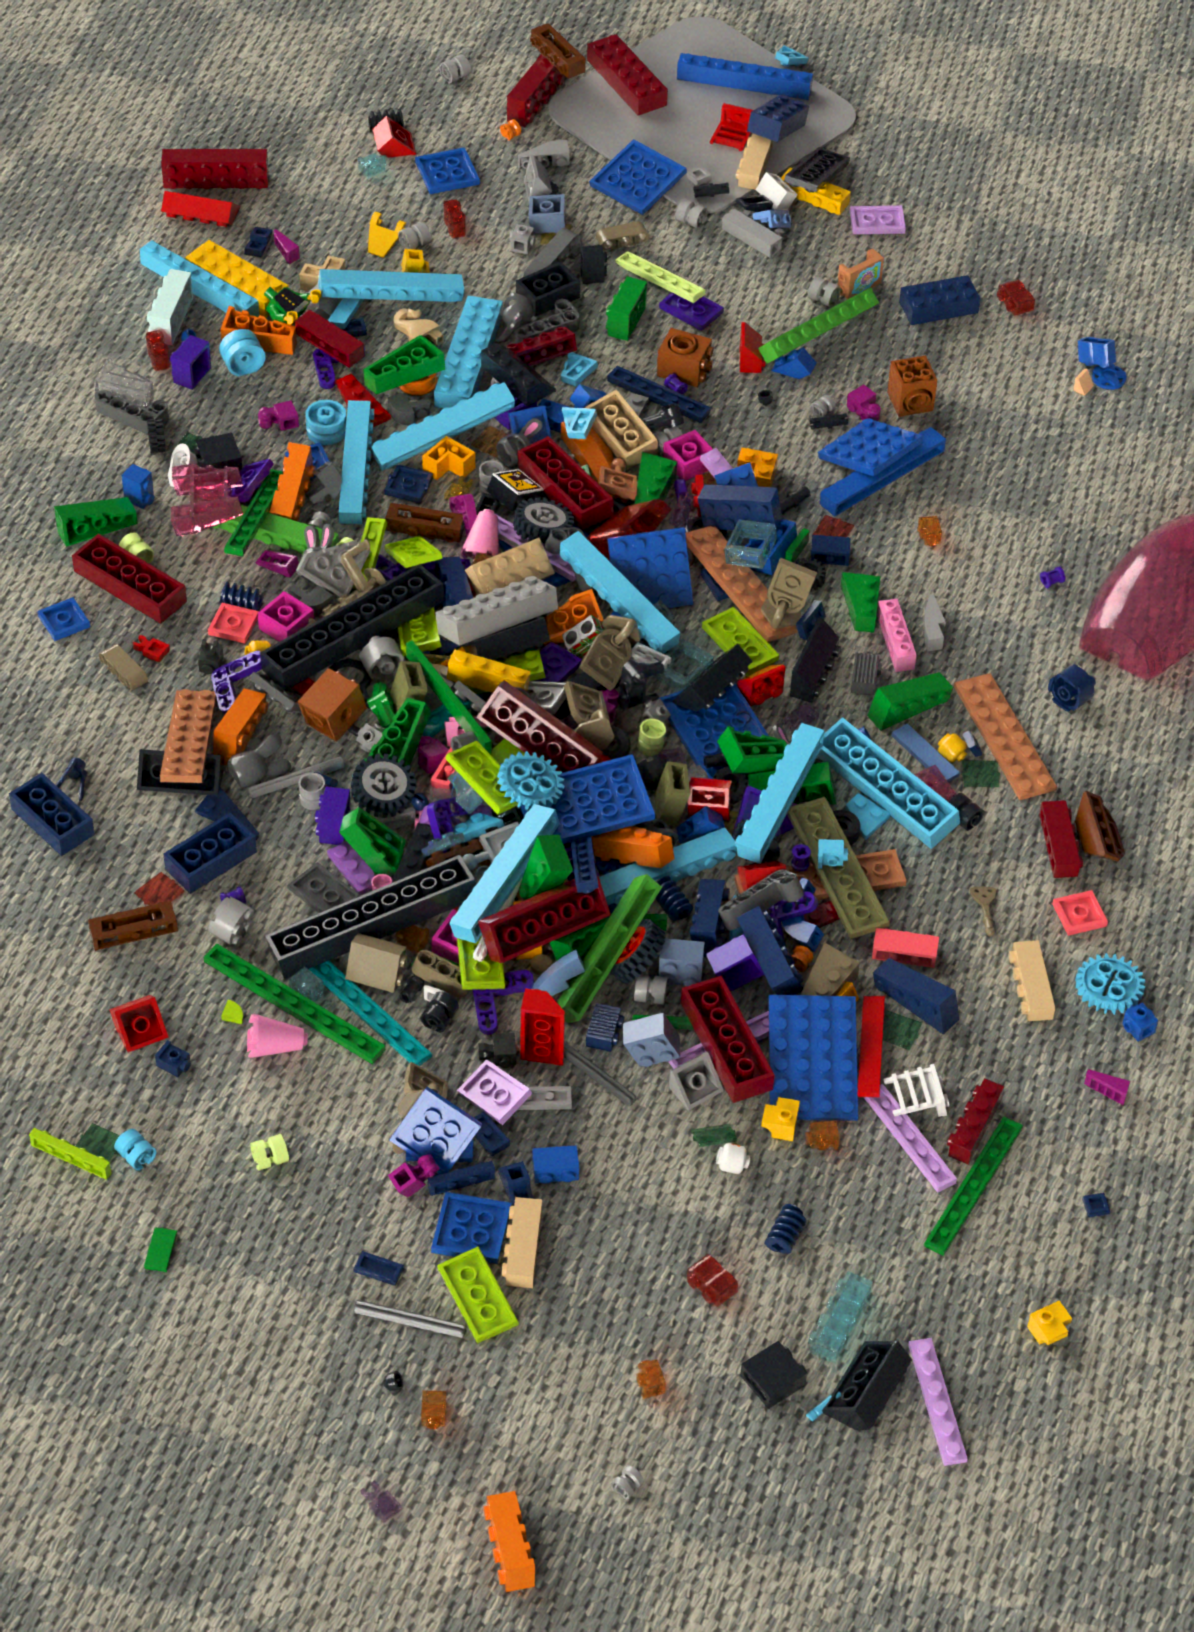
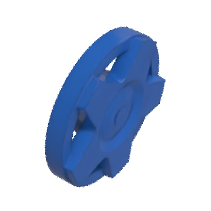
(1109, 375)

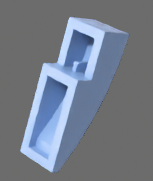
(557, 975)

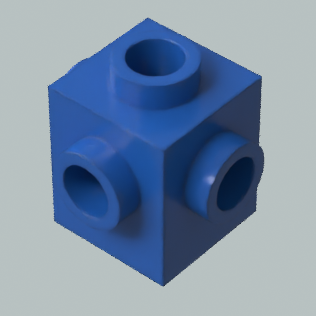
(1140, 1021)

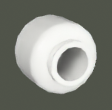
(732, 1158)

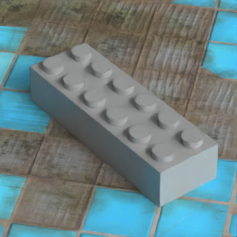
(496, 610)

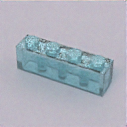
(840, 1317)

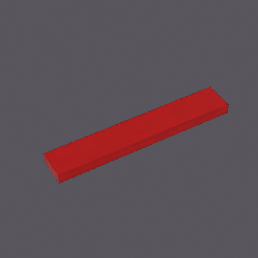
(871, 1046)

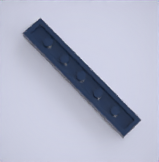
(658, 393)
(584, 864)

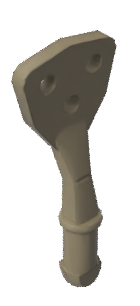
(985, 899)

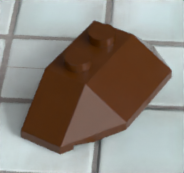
(1098, 829)

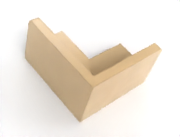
(310, 273)

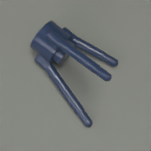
(74, 770)

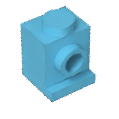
(831, 853)

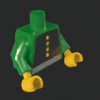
(289, 305)

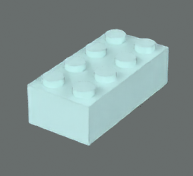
(171, 304)

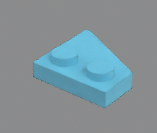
(790, 57)
(577, 368)
(578, 421)
(869, 814)
(477, 826)

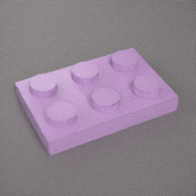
(877, 219)
(494, 1092)

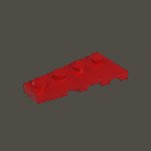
(353, 390)

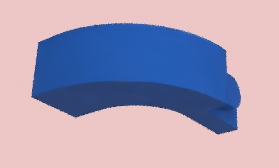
(803, 932)

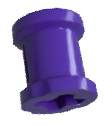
(676, 384)
(1052, 577)
(798, 855)
(237, 894)

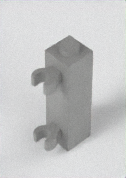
(752, 232)

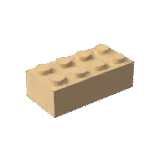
(622, 429)
(510, 567)

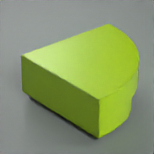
(232, 1012)

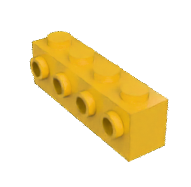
(828, 197)
(484, 673)

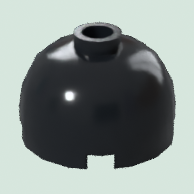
(652, 771)

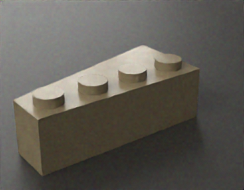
(830, 972)

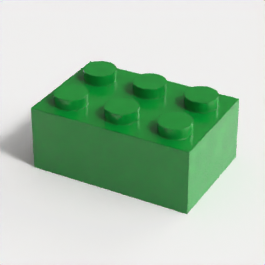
(626, 308)

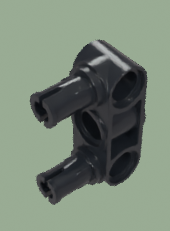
(667, 416)
(633, 683)

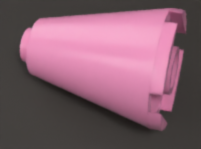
(482, 536)
(273, 1037)

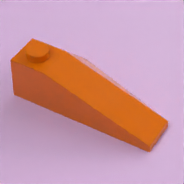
(570, 614)

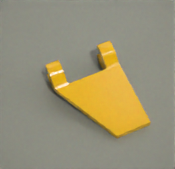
(382, 239)

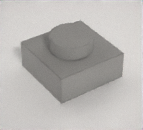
(699, 175)

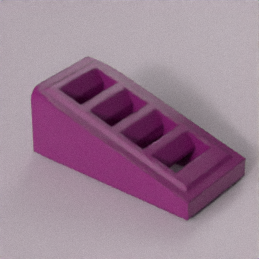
(286, 246)
(287, 569)
(1108, 1085)

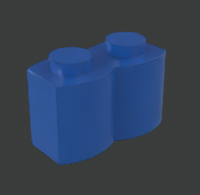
(1096, 351)

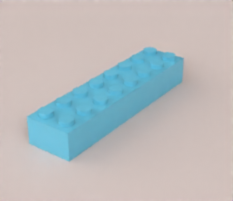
(463, 368)
(888, 783)

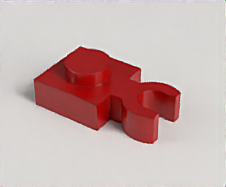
(152, 649)

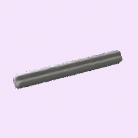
(293, 778)

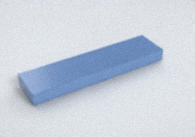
(923, 751)

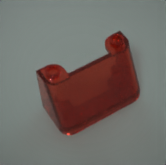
(629, 520)

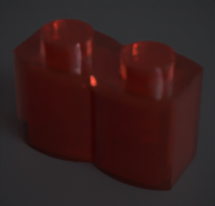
(454, 218)
(1016, 297)
(157, 350)
(712, 1280)

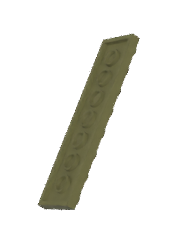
(844, 884)

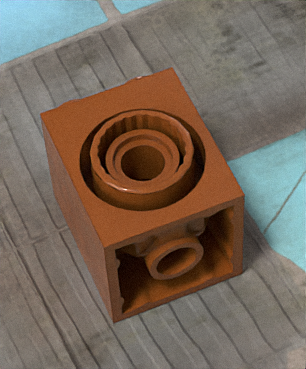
(685, 356)
(912, 386)
(332, 704)

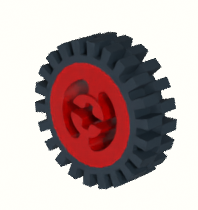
(639, 951)

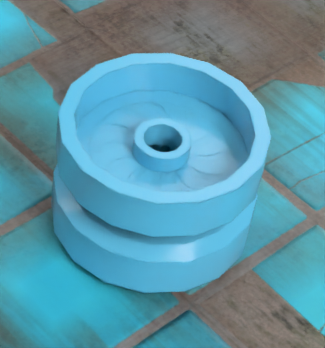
(242, 352)
(326, 422)

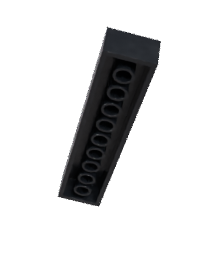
(352, 627)
(372, 914)

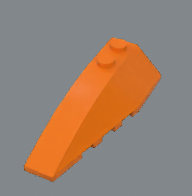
(591, 452)

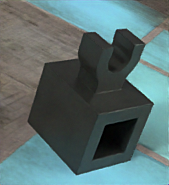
(210, 656)
(502, 1050)

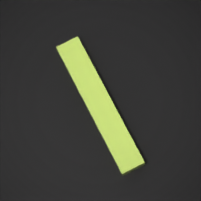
(660, 277)

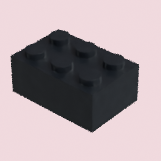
(548, 286)

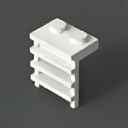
(932, 1088)

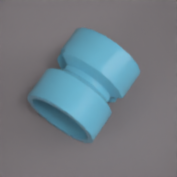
(135, 1149)

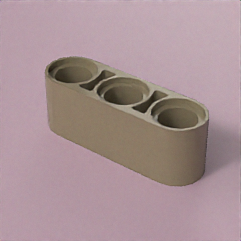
(622, 235)
(122, 665)
(439, 973)

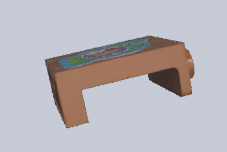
(861, 276)

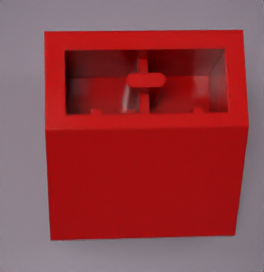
(762, 684)
(710, 793)

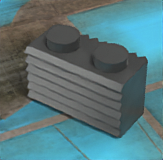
(865, 674)

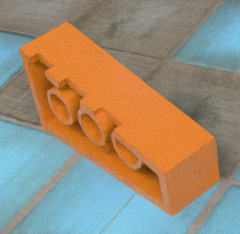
(273, 335)
(294, 482)
(239, 724)
(634, 845)
(511, 1542)

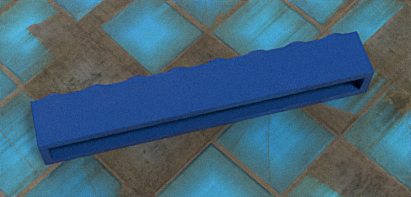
(744, 76)
(860, 485)

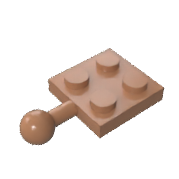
(617, 481)

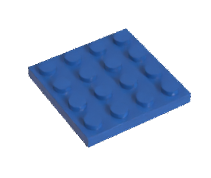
(638, 177)
(870, 447)
(655, 565)

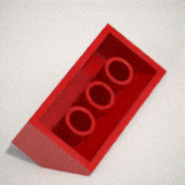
(199, 208)
(541, 1028)

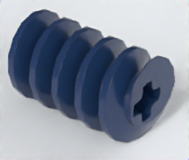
(240, 597)
(673, 900)
(786, 1229)

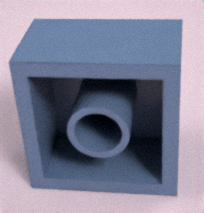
(547, 213)
(681, 962)
(651, 1040)

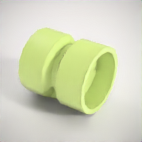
(135, 544)
(651, 737)
(277, 1150)

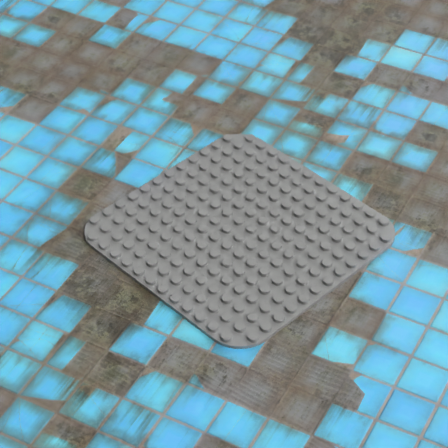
(693, 111)

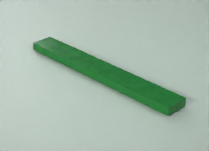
(253, 516)
(447, 696)
(973, 1186)

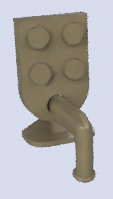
(373, 576)
(787, 594)
(605, 657)
(590, 712)
(414, 1084)

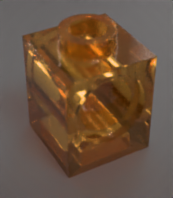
(433, 1409)

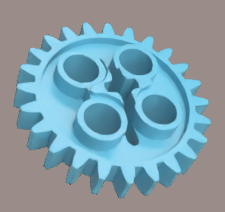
(530, 780)
(1123, 991)

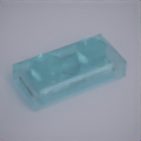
(448, 841)

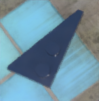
(218, 805)

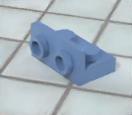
(776, 218)

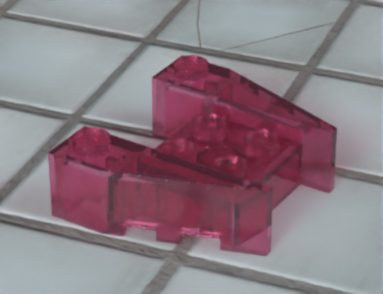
(209, 497)

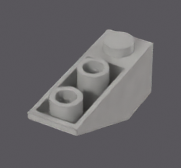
(556, 149)

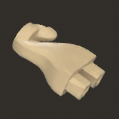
(414, 328)

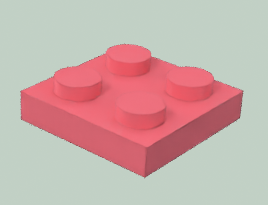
(233, 623)
(1080, 912)

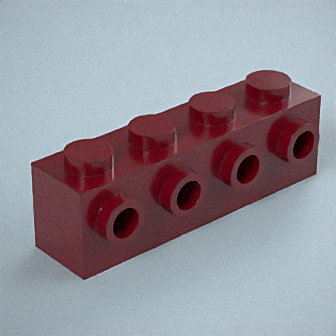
(329, 338)
(545, 346)
(1060, 839)
(976, 1120)

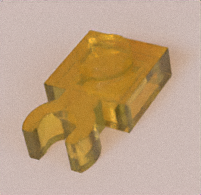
(458, 489)

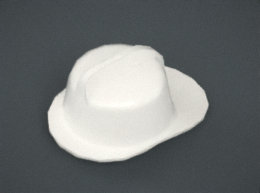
(181, 456)

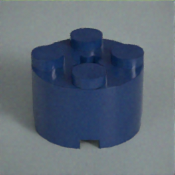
(1069, 684)

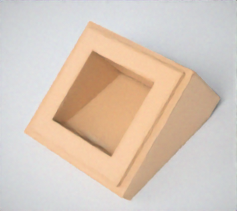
(1083, 382)

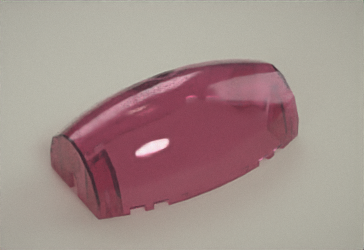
(1147, 603)

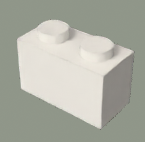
(777, 191)

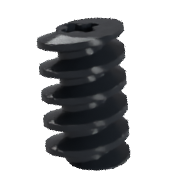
(374, 119)

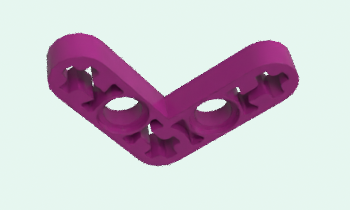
(465, 505)

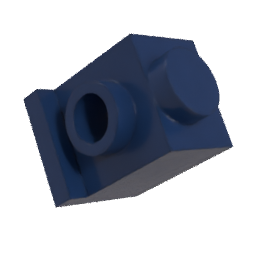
(172, 1059)

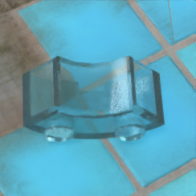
(466, 795)

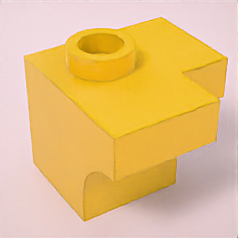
(414, 262)
(781, 1119)
(1049, 1323)

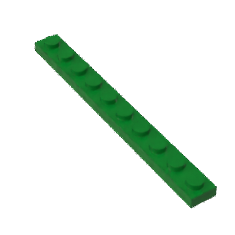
(294, 1003)

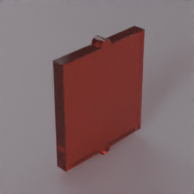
(833, 527)
(159, 890)

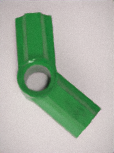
(381, 704)

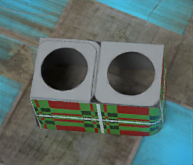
(578, 647)

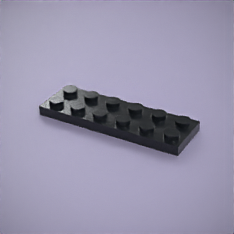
(816, 170)

